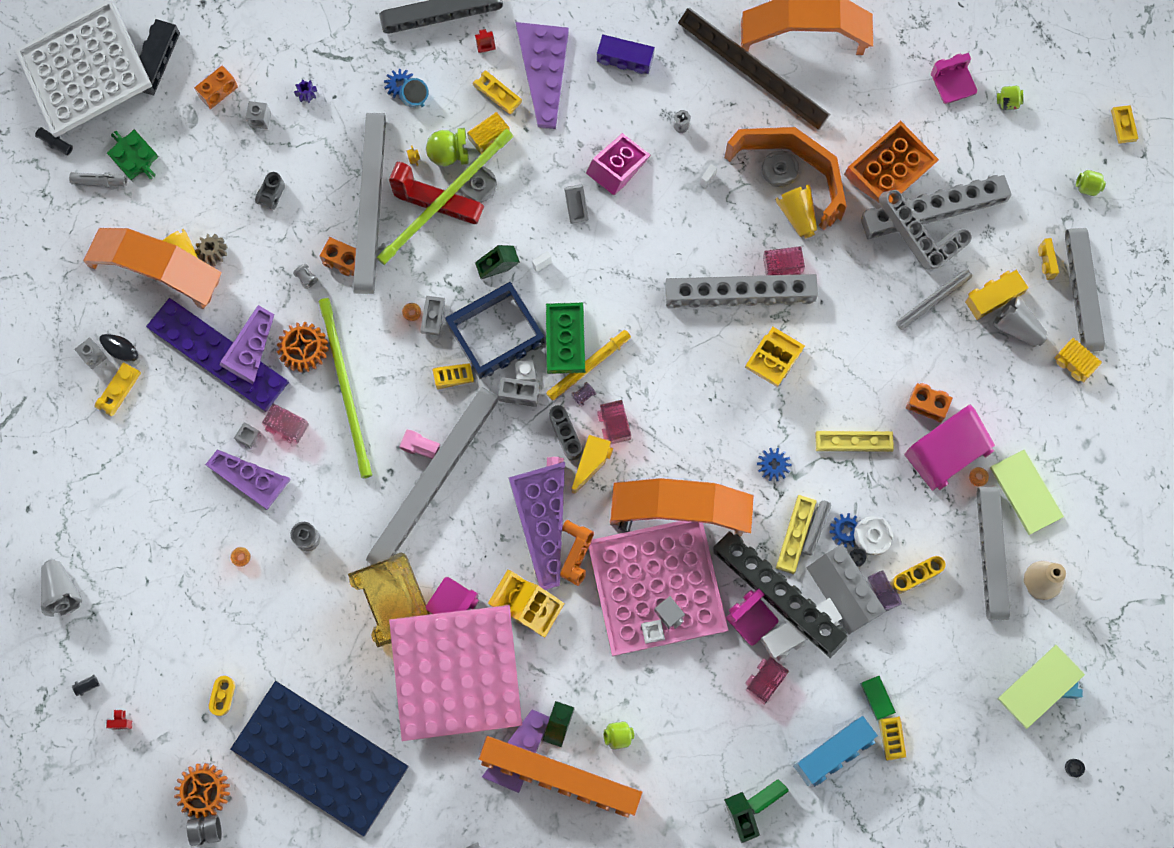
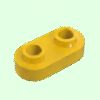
(219, 695)

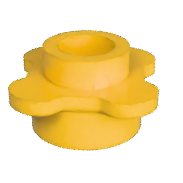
(413, 155)

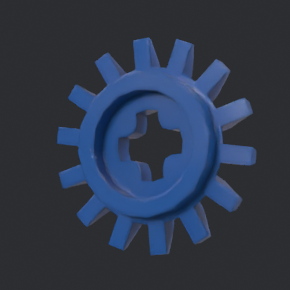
(392, 82)
(779, 469)
(851, 523)

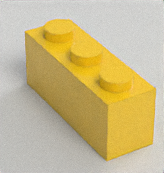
(996, 294)

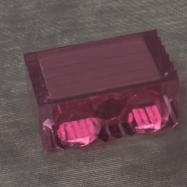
(784, 261)
(615, 422)
(285, 423)
(766, 680)

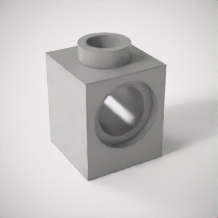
(258, 115)
(90, 353)
(670, 613)

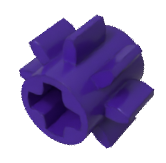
(305, 91)

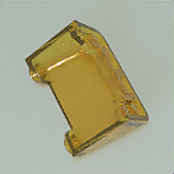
(389, 592)

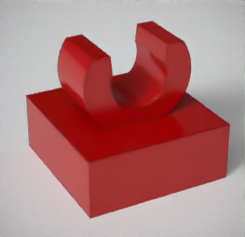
(485, 41)
(119, 721)

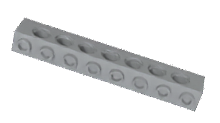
(996, 184)
(749, 284)

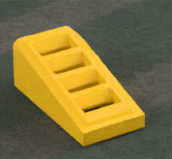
(454, 382)
(898, 729)

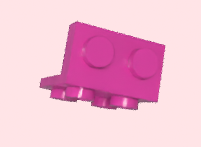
(953, 78)
(452, 597)
(752, 617)

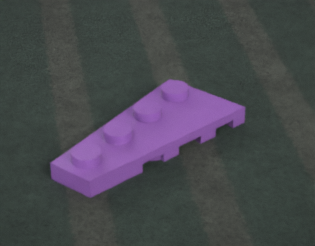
(247, 349)
(254, 481)
(526, 737)

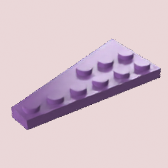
(544, 61)
(540, 510)

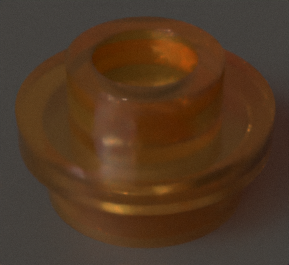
(411, 306)
(974, 480)
(236, 552)

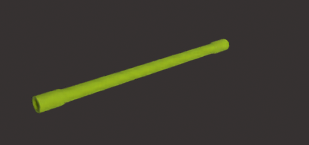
(391, 249)
(363, 461)

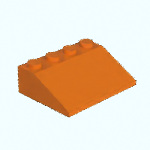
(891, 163)

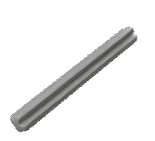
(934, 299)

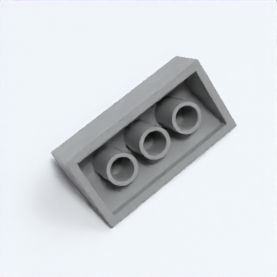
(846, 587)

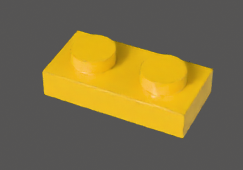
(1124, 124)
(1049, 265)

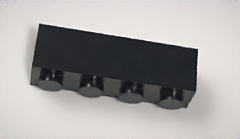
(157, 51)

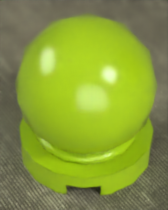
(446, 147)

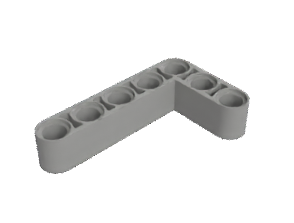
(920, 234)

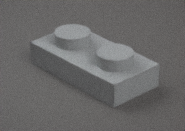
(432, 315)

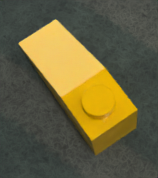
(592, 459)

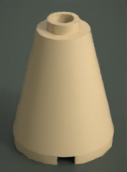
(1044, 579)

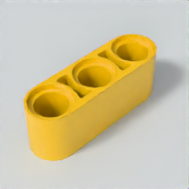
(924, 568)

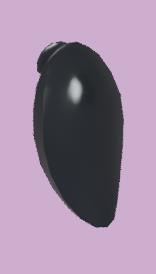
(119, 347)

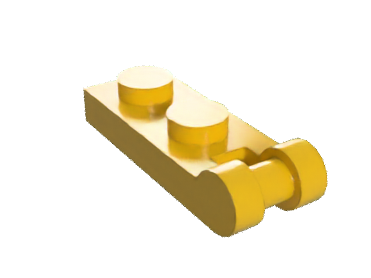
(497, 92)
(118, 389)

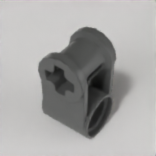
(268, 193)

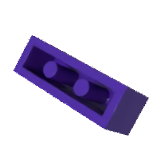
(625, 54)

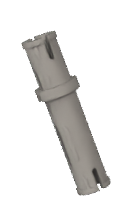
(106, 179)

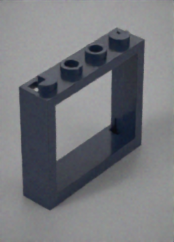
(479, 306)

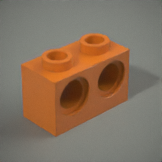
(216, 87)
(345, 253)
(927, 408)

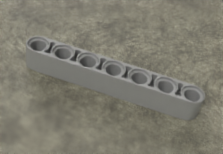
(1084, 289)
(993, 553)

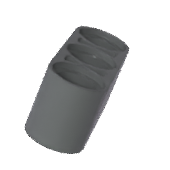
(565, 441)

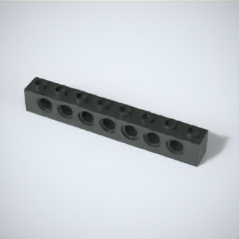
(827, 644)

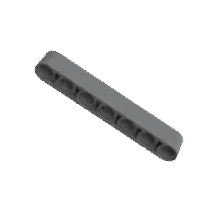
(433, 12)

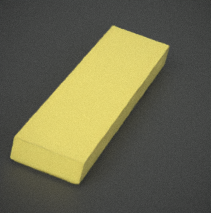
(854, 441)
(796, 534)

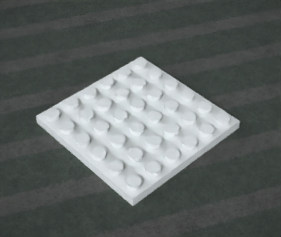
(83, 68)

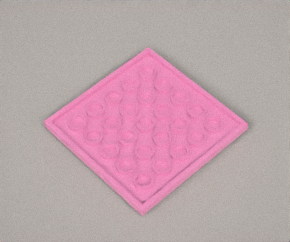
(645, 568)
(455, 672)

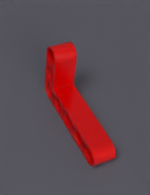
(423, 195)

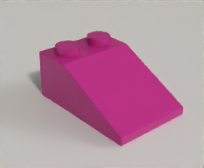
(617, 164)

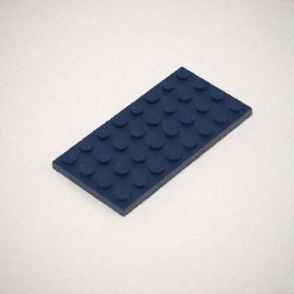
(319, 758)

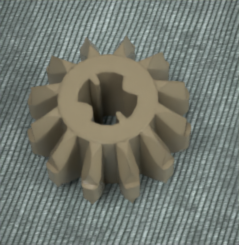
(216, 244)

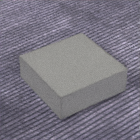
(247, 435)

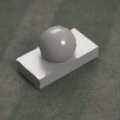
(576, 203)

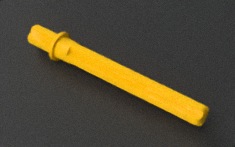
(609, 348)

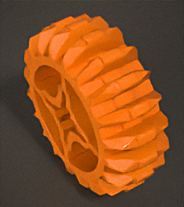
(306, 362)
(187, 798)

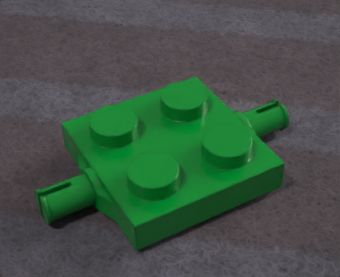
(133, 154)

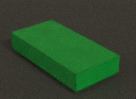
(877, 697)

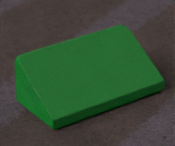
(767, 796)

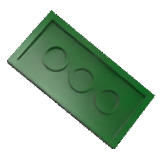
(565, 338)

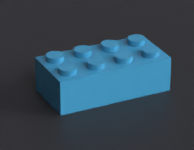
(833, 752)

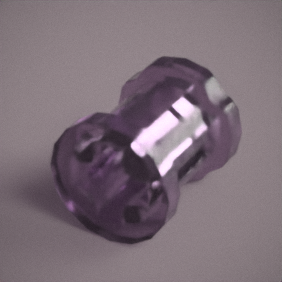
(583, 394)

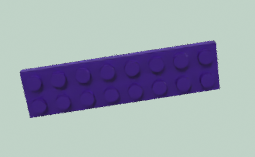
(207, 349)

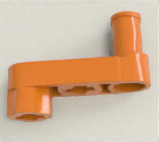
(571, 569)

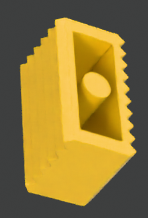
(486, 132)
(1077, 360)

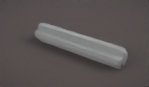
(816, 527)

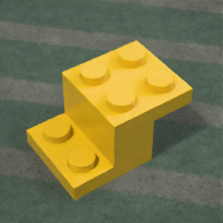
(774, 356)
(528, 603)

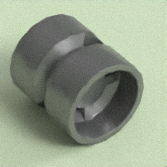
(305, 536)
(201, 831)

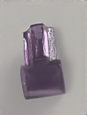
(883, 590)

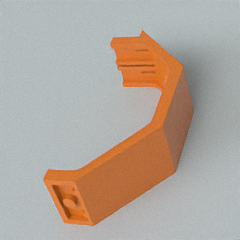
(807, 15)
(806, 149)
(155, 260)
(682, 502)

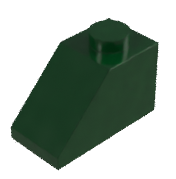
(497, 261)
(558, 724)
(742, 817)

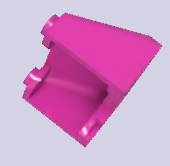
(950, 448)

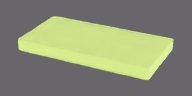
(1026, 492)
(1041, 686)

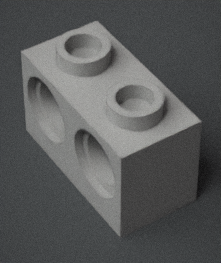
(518, 392)

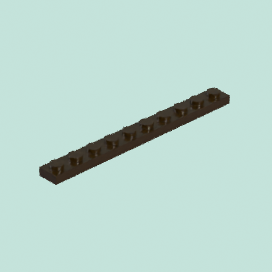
(754, 68)

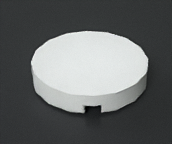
(873, 535)

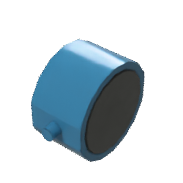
(414, 92)

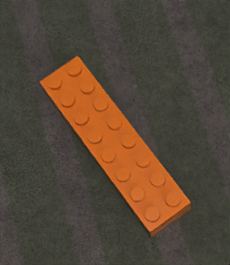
(560, 775)

